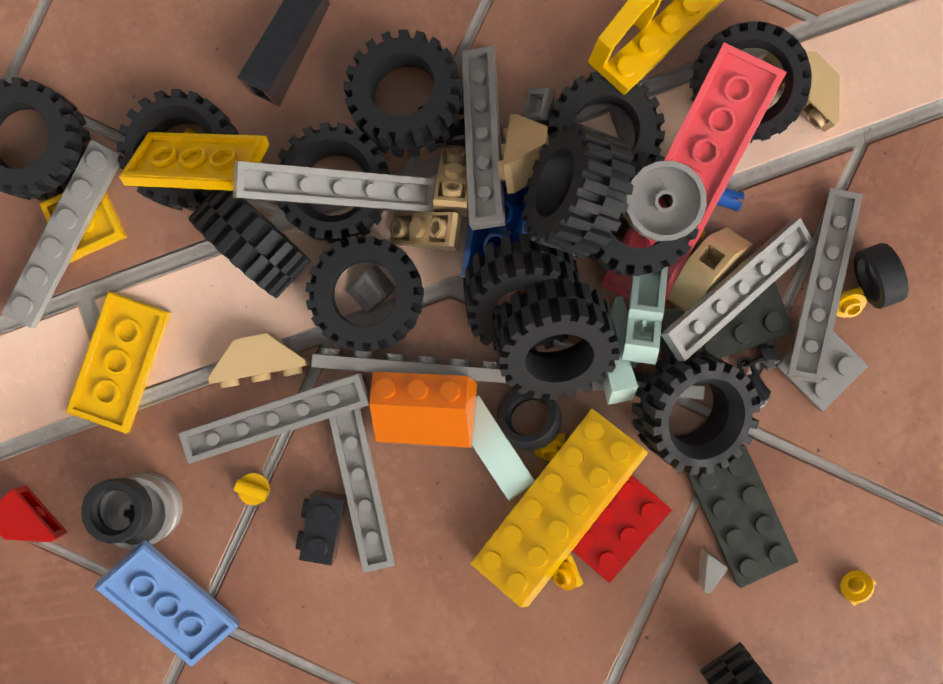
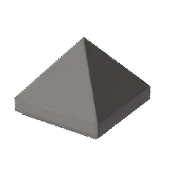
(539, 104)

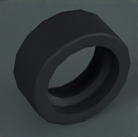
(881, 275)
(536, 440)
(91, 510)

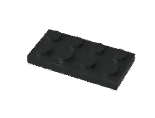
(755, 324)
(743, 520)

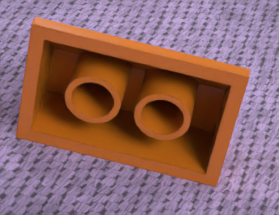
(423, 409)

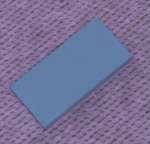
(167, 603)

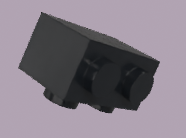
(322, 527)

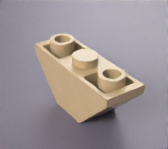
(824, 95)
(520, 149)
(451, 182)
(427, 230)
(708, 266)
(257, 358)

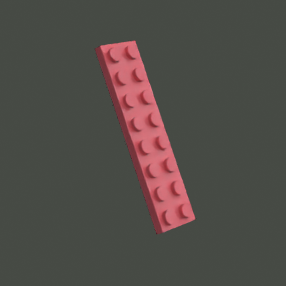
(713, 139)

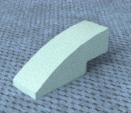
(645, 317)
(621, 383)
(499, 453)

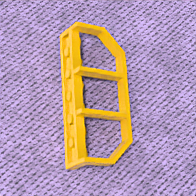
(649, 45)

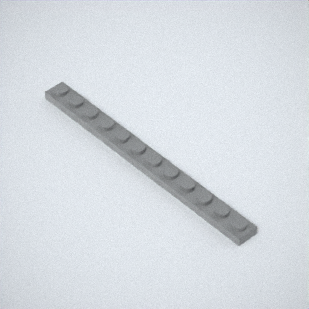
(396, 363)

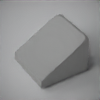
(371, 288)
(710, 571)

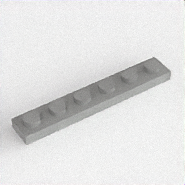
(482, 138)
(332, 187)
(62, 234)
(824, 285)
(738, 289)
(274, 418)
(362, 490)

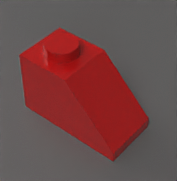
(27, 519)

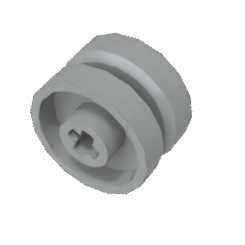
(686, 201)
(118, 509)

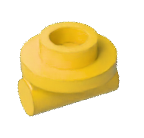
(851, 303)
(548, 452)
(252, 488)
(567, 575)
(857, 586)

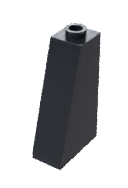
(282, 49)

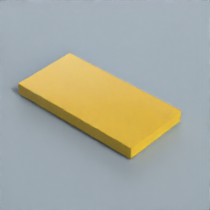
(191, 160)
(118, 362)

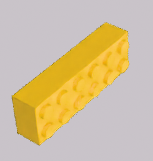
(559, 508)

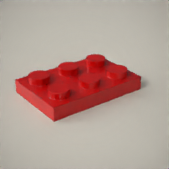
(621, 529)

